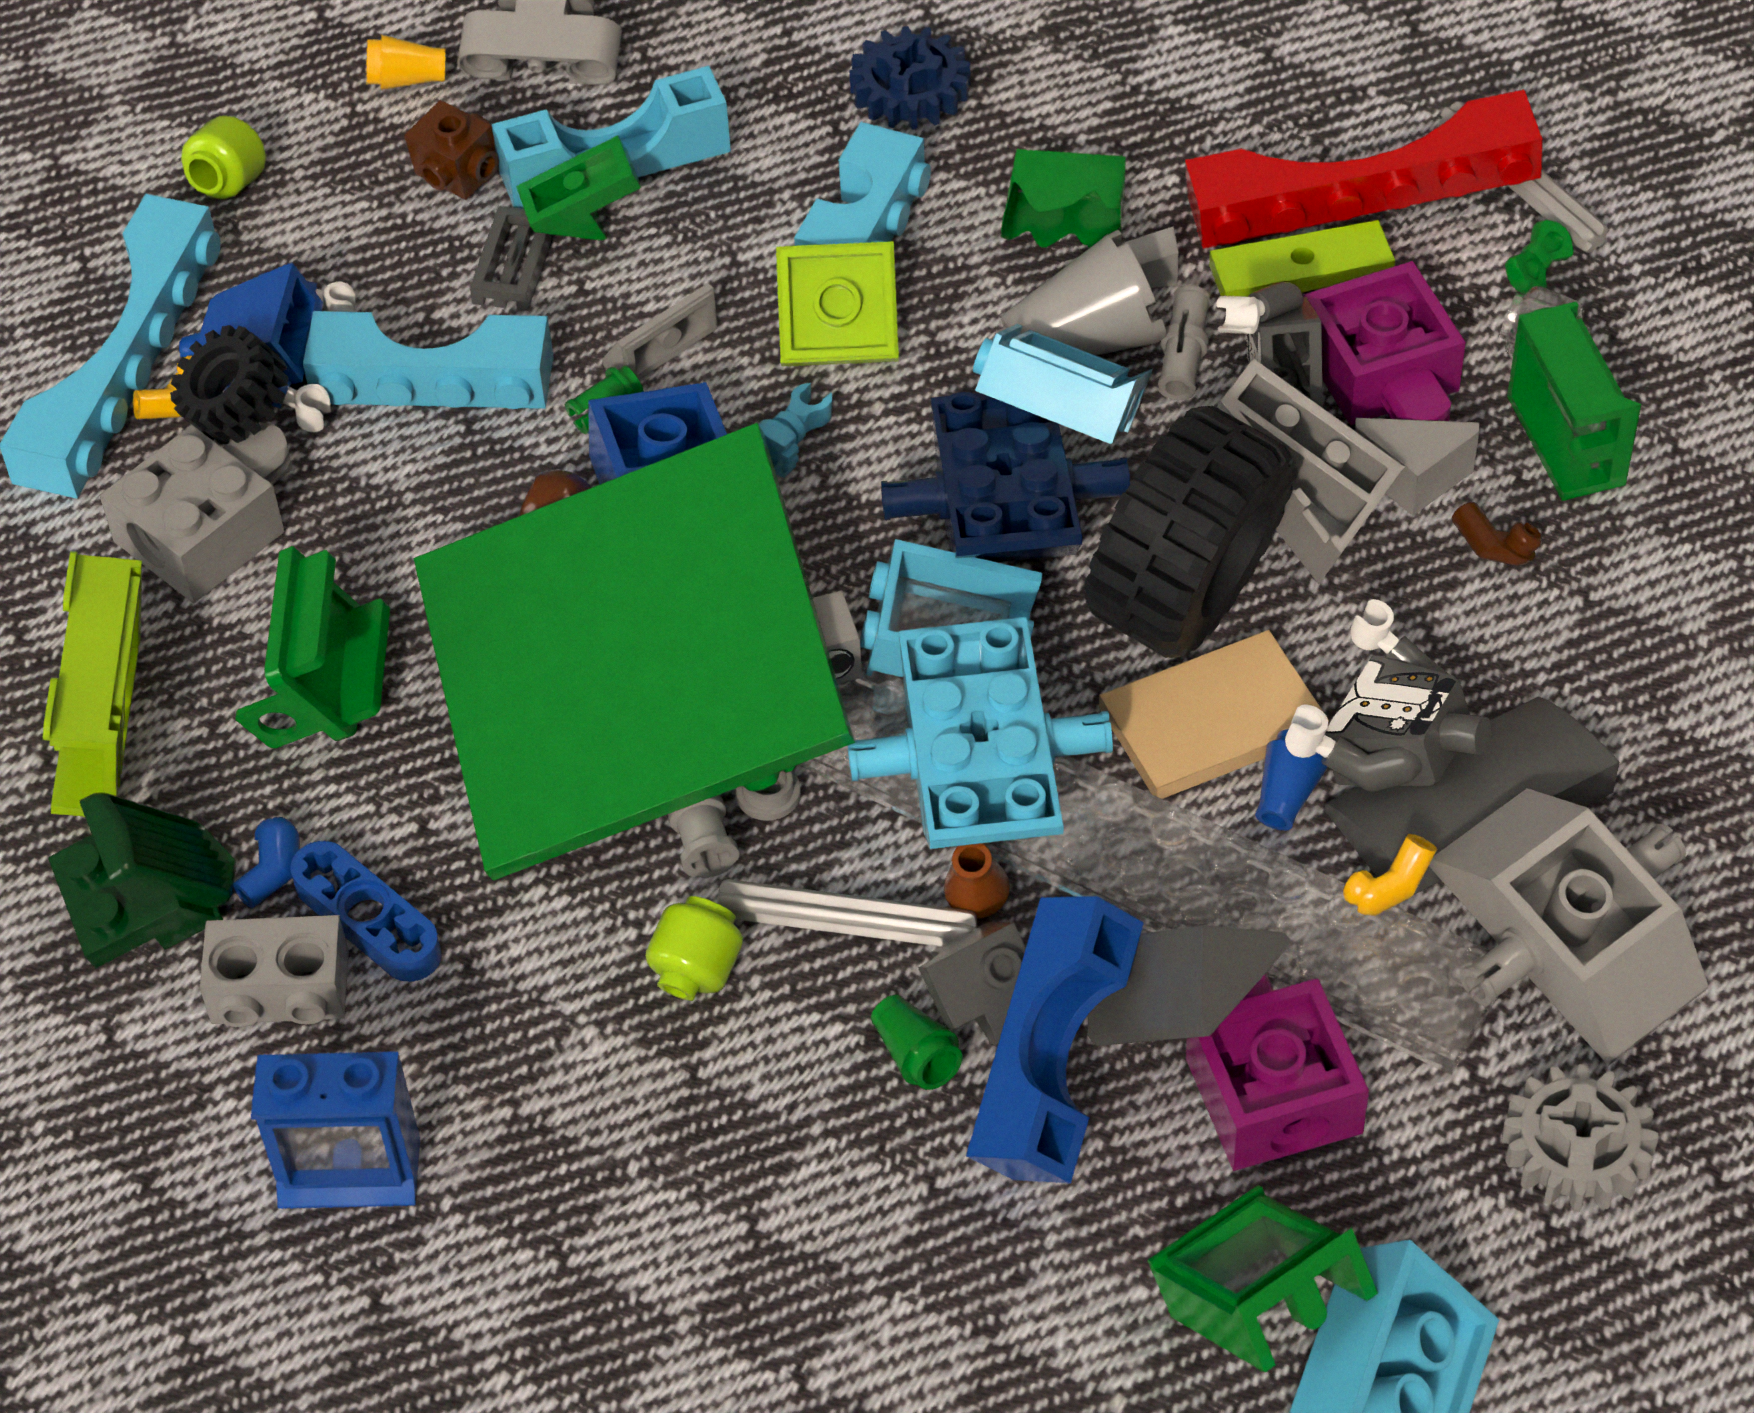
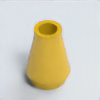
(402, 63)

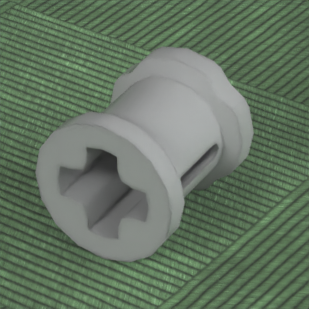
(704, 838)

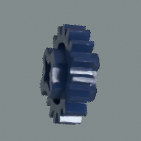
(910, 77)

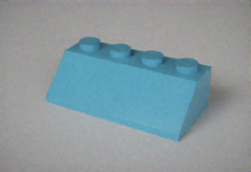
(1405, 1348)

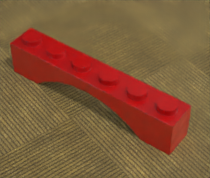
(1254, 195)

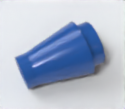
(1286, 784)

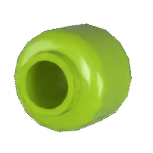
(223, 157)
(694, 948)

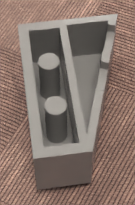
(1337, 468)

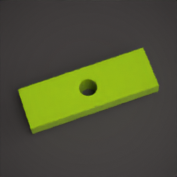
(1305, 259)

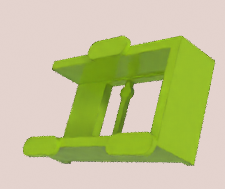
(94, 692)

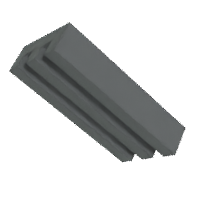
(505, 290)

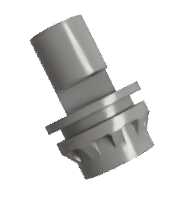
(540, 34)

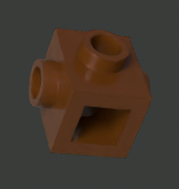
(452, 149)

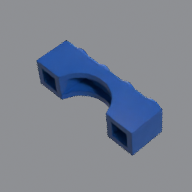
(1071, 963)

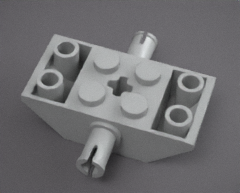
(1576, 918)

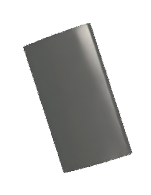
(1529, 748)

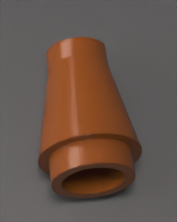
(976, 881)

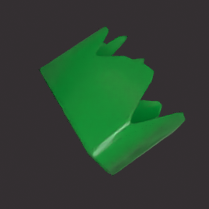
(1064, 196)

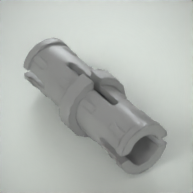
(1184, 342)

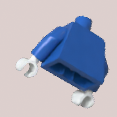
(279, 312)

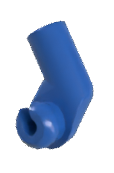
(276, 847)

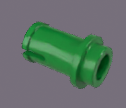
(617, 382)

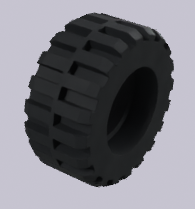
(1189, 531)

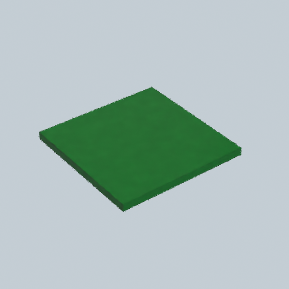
(629, 652)

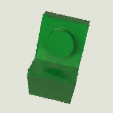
(569, 194)

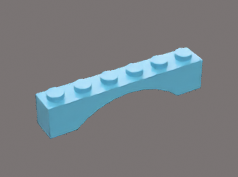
(65, 430)

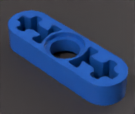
(370, 936)

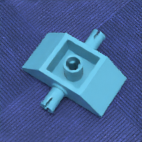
(978, 735)

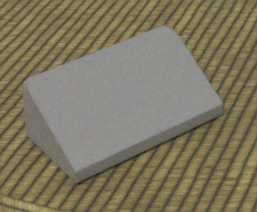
(666, 334)

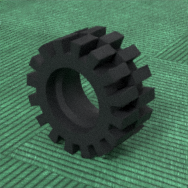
(245, 401)

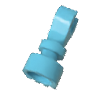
(790, 427)

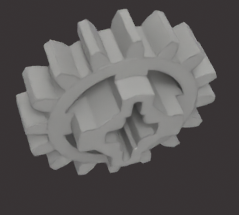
(1579, 1137)

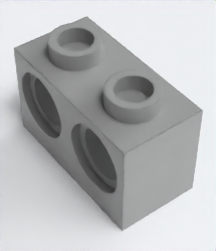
(274, 958)

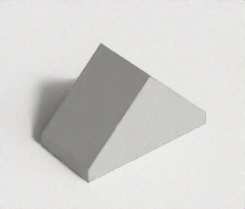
(1432, 453)

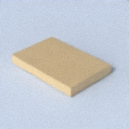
(1206, 713)

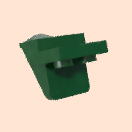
(140, 877)

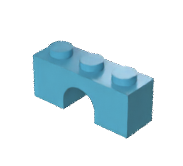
(880, 180)

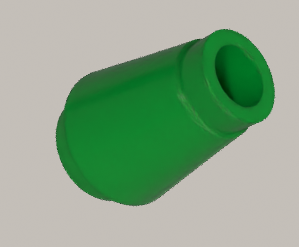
(918, 1044)

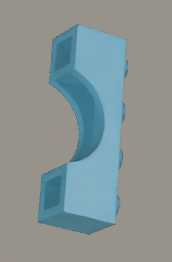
(673, 127)
(494, 367)

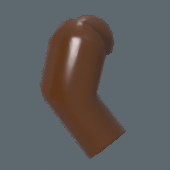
(1488, 543)

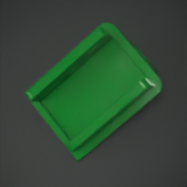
(320, 654)

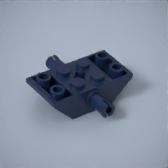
(1003, 482)

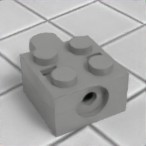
(200, 507)

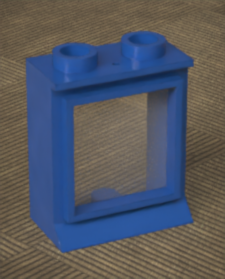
(337, 1129)

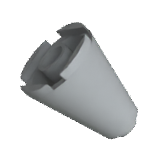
(1093, 302)

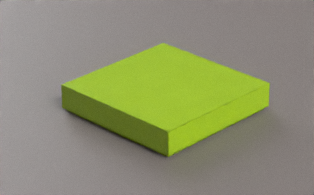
(837, 304)

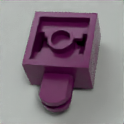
(1388, 346)
(1279, 1075)

